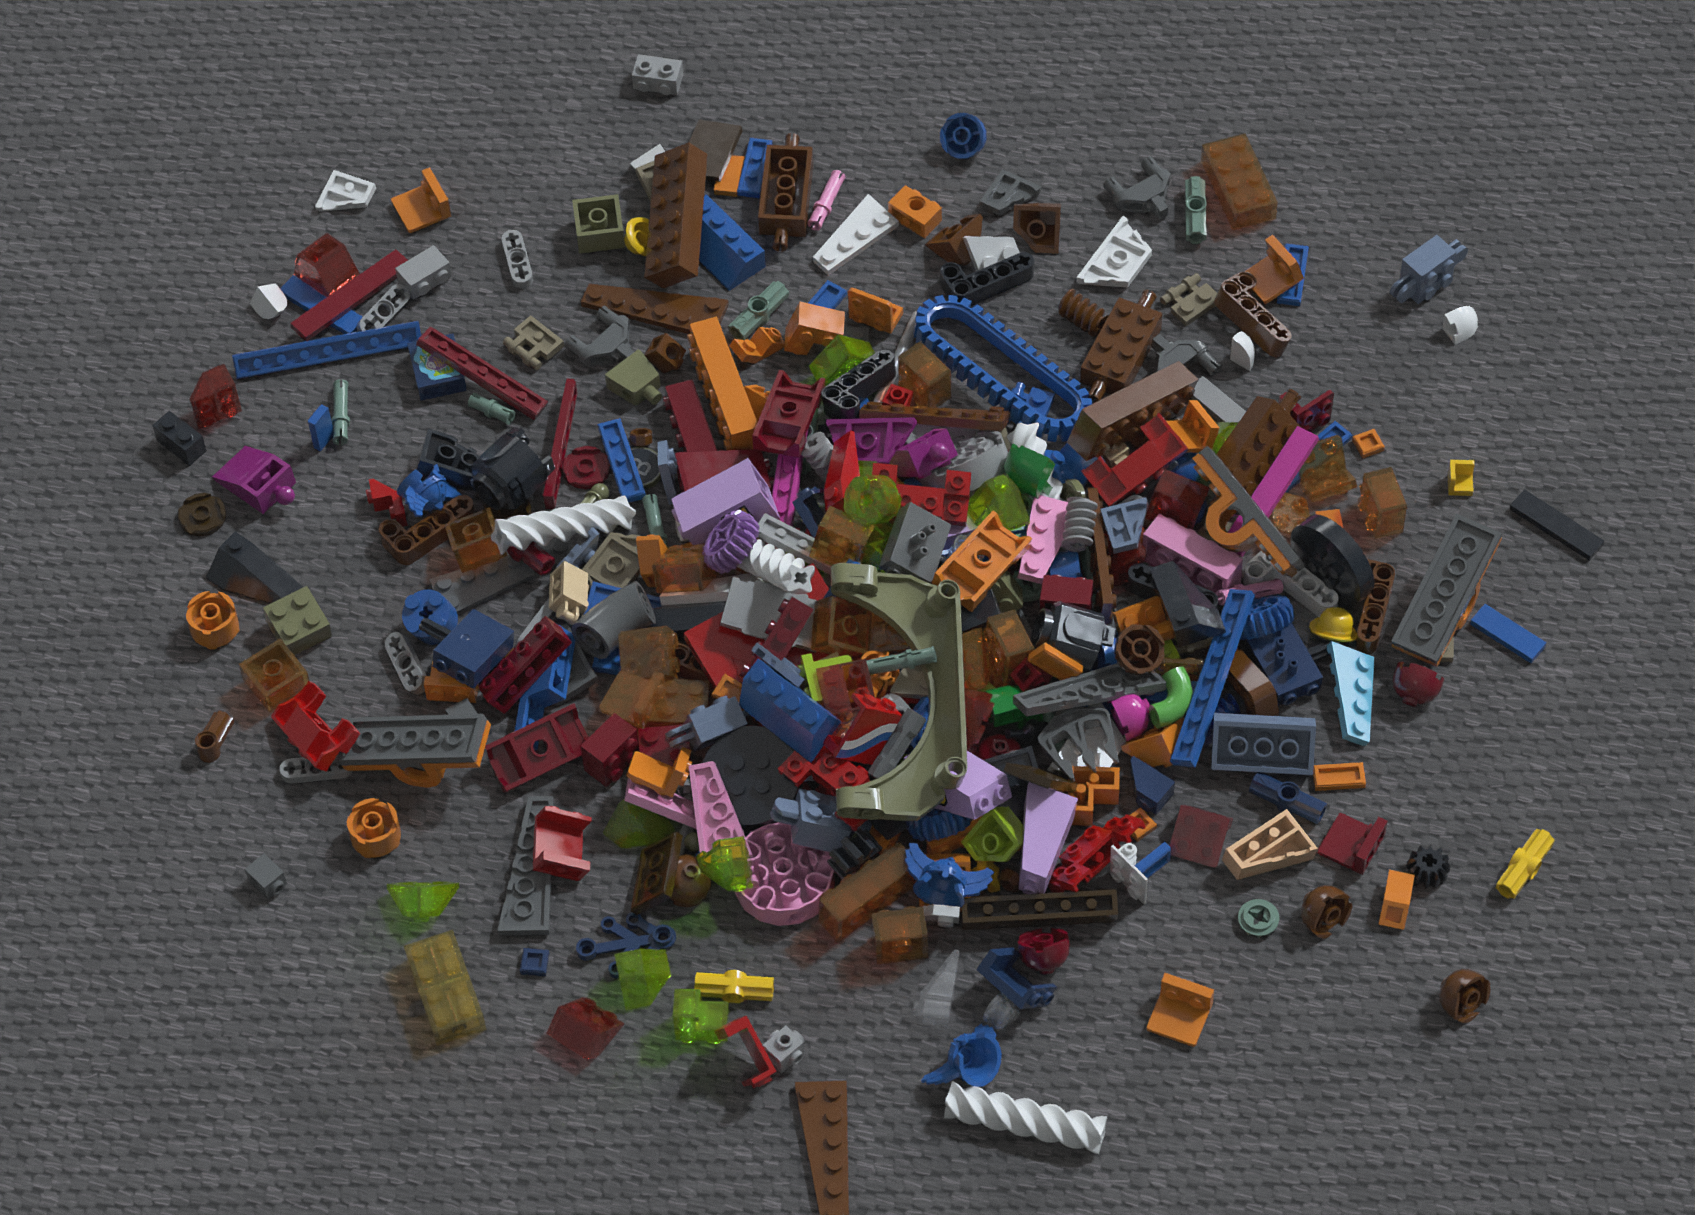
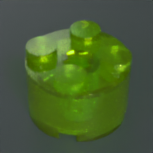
(860, 494)

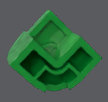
(1029, 470)
(1005, 711)

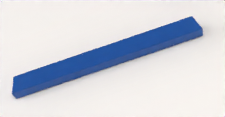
(325, 349)
(1212, 679)

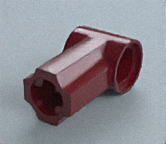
(534, 557)

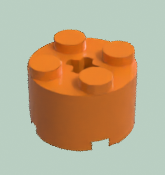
(212, 619)
(374, 828)

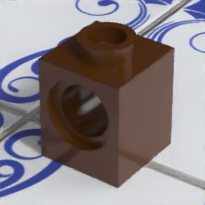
(665, 353)

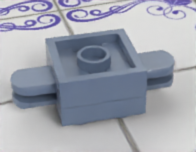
(1428, 269)
(709, 724)
(813, 820)

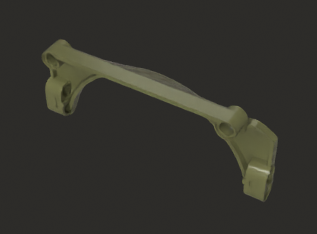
(923, 620)

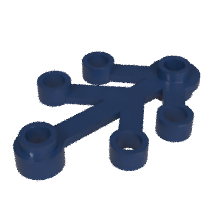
(629, 940)

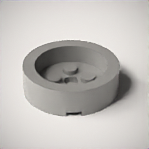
(980, 455)

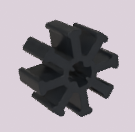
(854, 853)

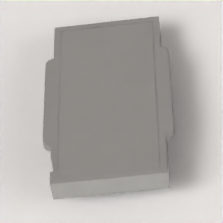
(753, 606)

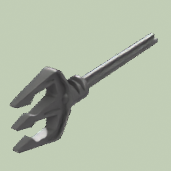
(1071, 725)

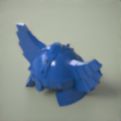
(426, 494)
(943, 880)
(970, 1058)

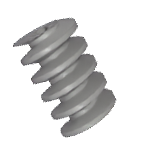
(818, 453)
(1078, 524)

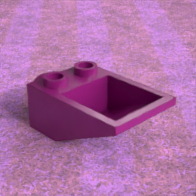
(924, 454)
(258, 478)

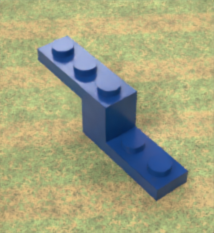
(547, 689)

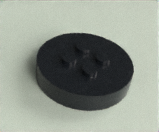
(1334, 558)
(749, 769)

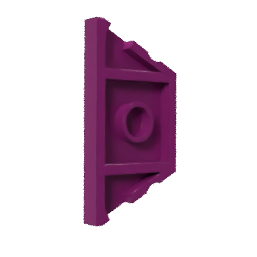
(874, 437)

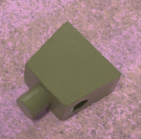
(635, 380)

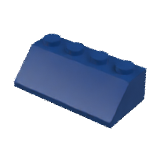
(727, 248)
(786, 710)

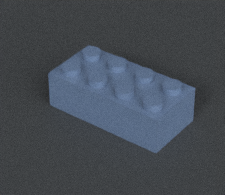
(1263, 743)

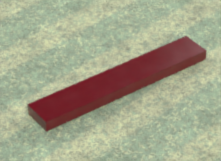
(348, 296)
(482, 373)
(560, 442)

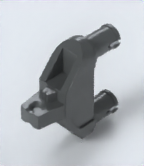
(1145, 195)
(609, 346)
(1186, 352)

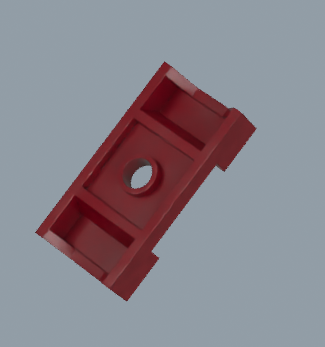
(783, 430)
(514, 756)

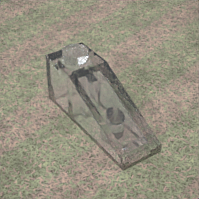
(938, 995)

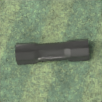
(906, 731)

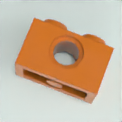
(915, 211)

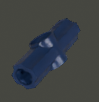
(1275, 791)

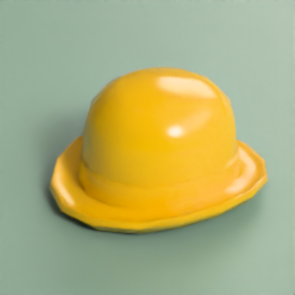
(637, 235)
(1334, 625)

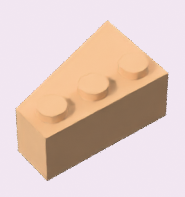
(1270, 847)

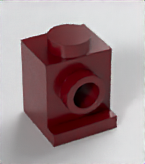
(1034, 679)

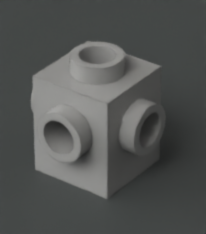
(785, 1048)

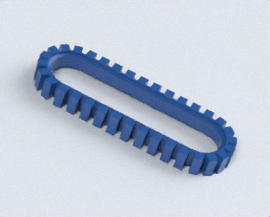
(1013, 349)

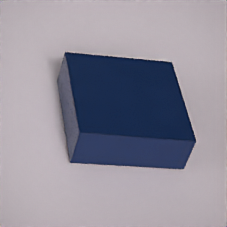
(534, 962)

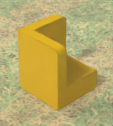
(1460, 477)

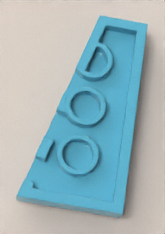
(1354, 690)

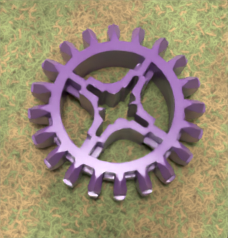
(730, 541)

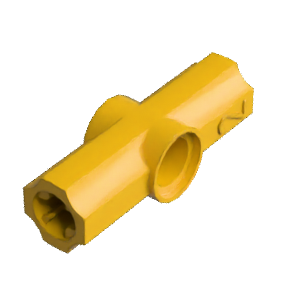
(1525, 863)
(735, 986)

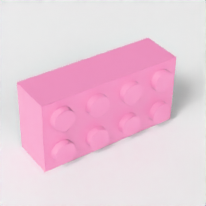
(1197, 557)

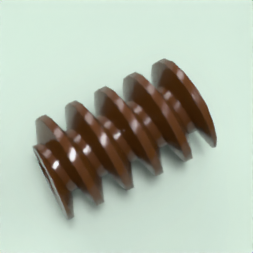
(1081, 313)

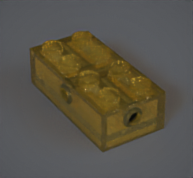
(444, 987)

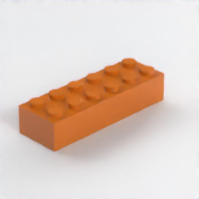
(722, 384)

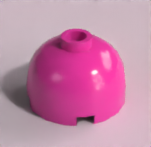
(1130, 715)

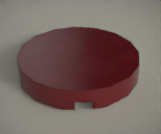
(579, 470)

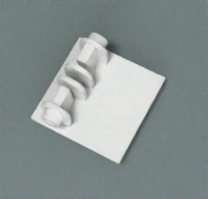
(1124, 870)

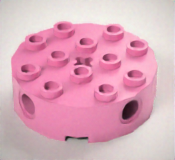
(785, 877)

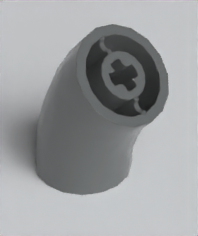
(621, 611)

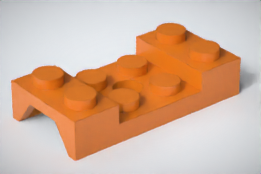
(975, 576)

